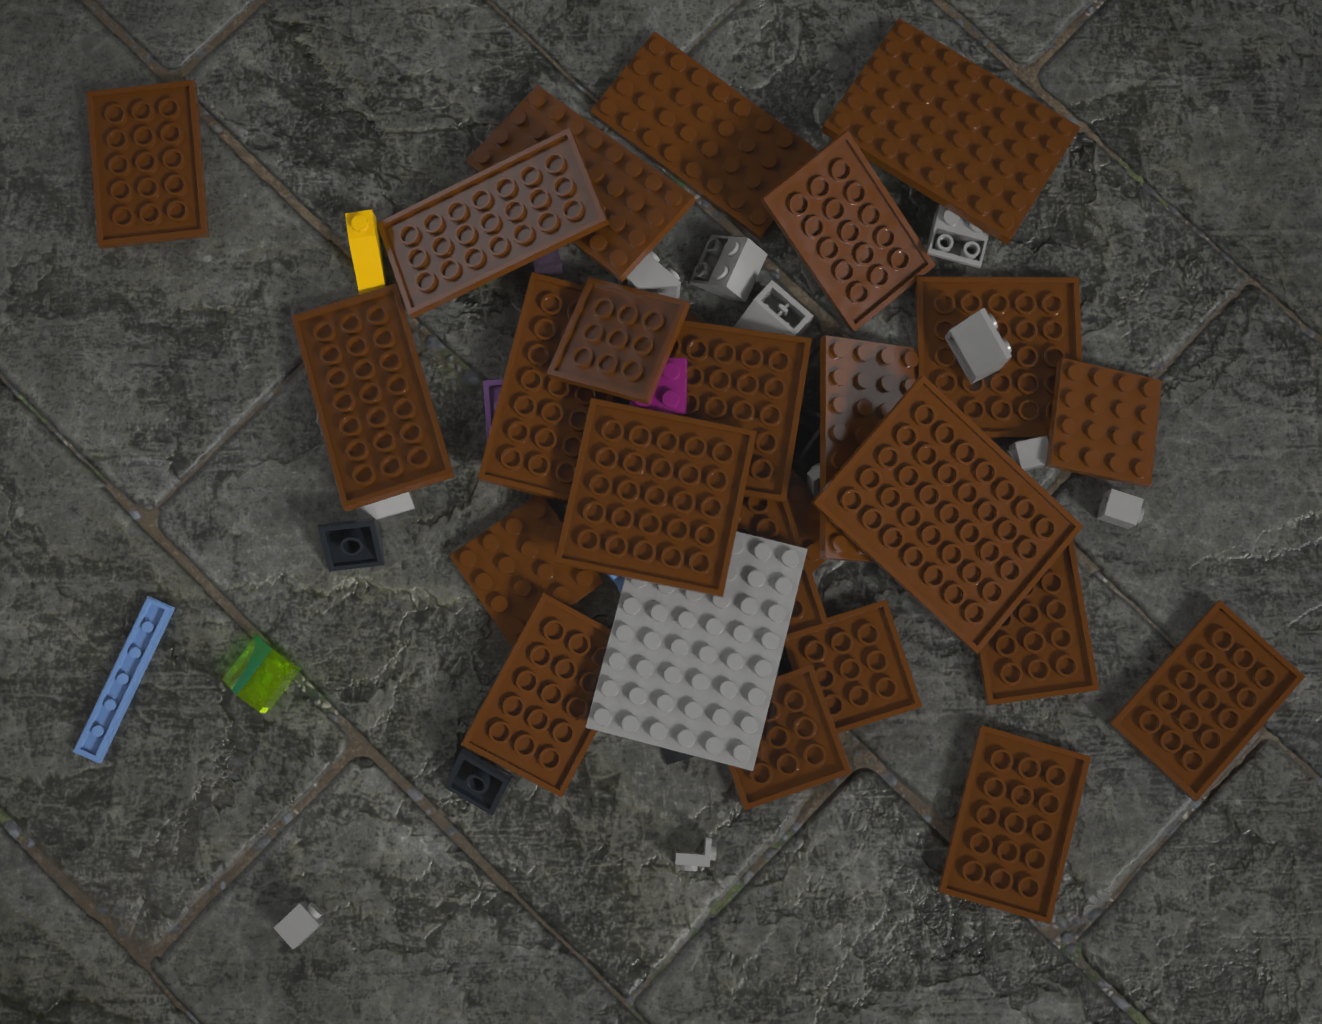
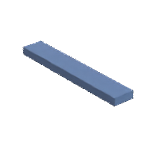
(124, 679)

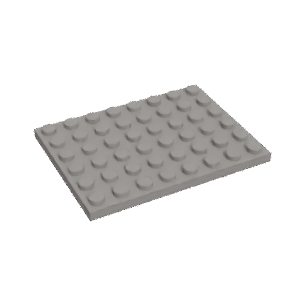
(700, 666)

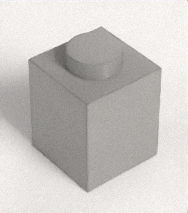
(1030, 453)
(1121, 509)
(300, 924)

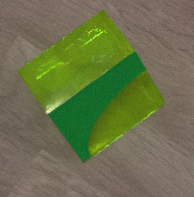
(261, 674)

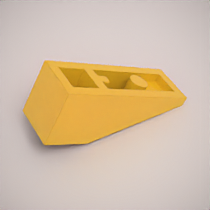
(366, 250)

